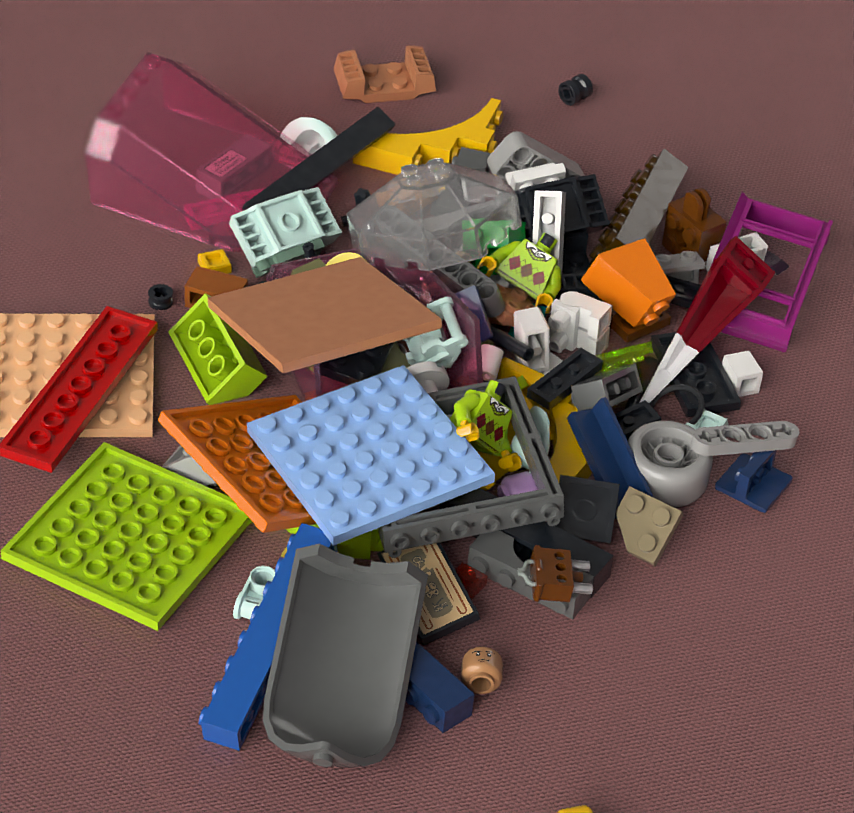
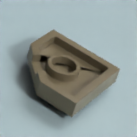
(646, 525)

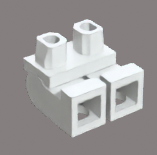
(579, 323)

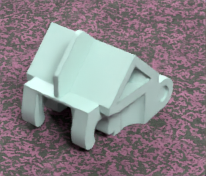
(434, 345)

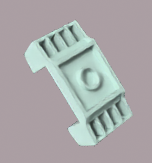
(284, 224)

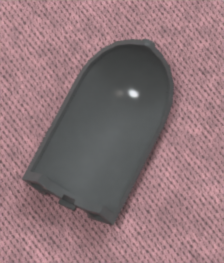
(343, 658)

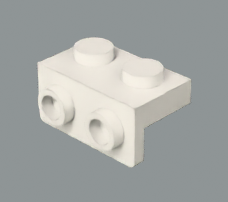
(535, 175)

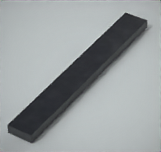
(329, 157)

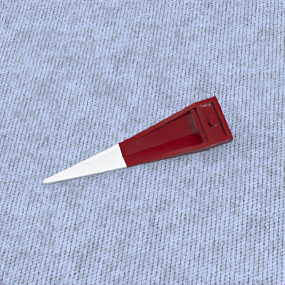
(726, 290)

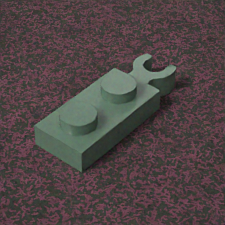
(285, 256)

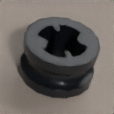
(160, 297)

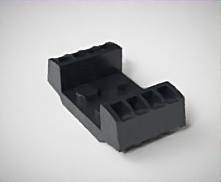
(582, 204)
(575, 264)

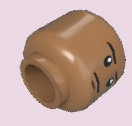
(482, 670)

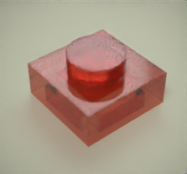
(472, 579)

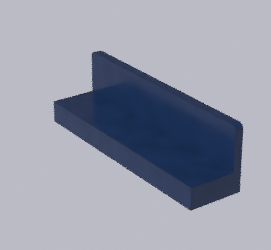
(607, 448)

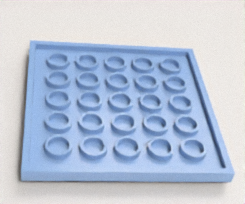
(369, 454)

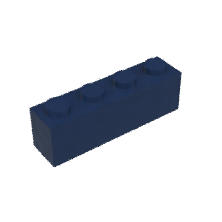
(437, 692)

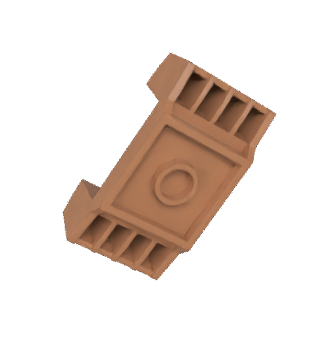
(384, 81)

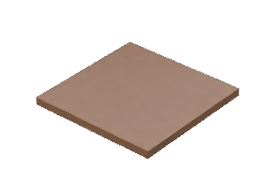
(323, 314)

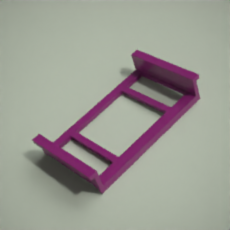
(788, 227)

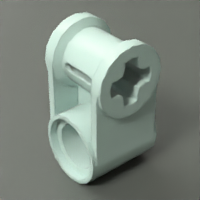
(252, 592)

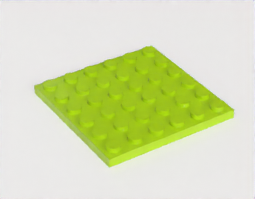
(128, 535)

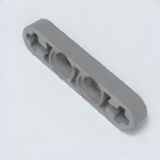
(776, 435)

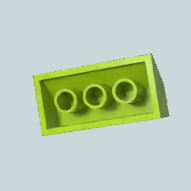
(216, 355)

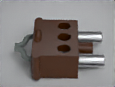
(553, 575)

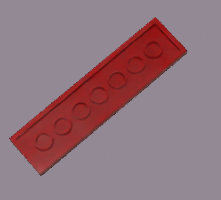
(78, 389)

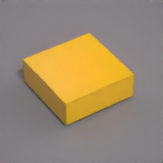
(215, 260)

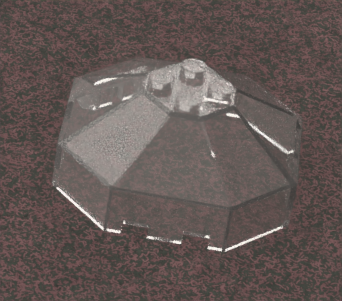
(434, 216)

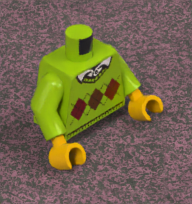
(528, 268)
(485, 424)

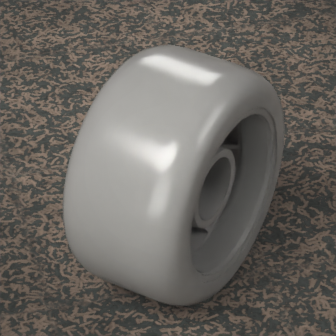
(669, 463)

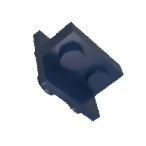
(754, 480)

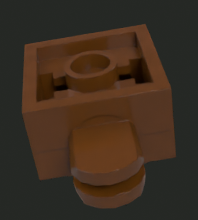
(692, 225)

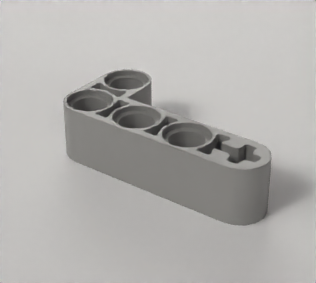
(522, 152)

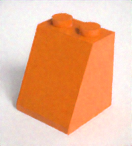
(631, 282)

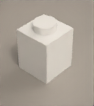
(743, 372)

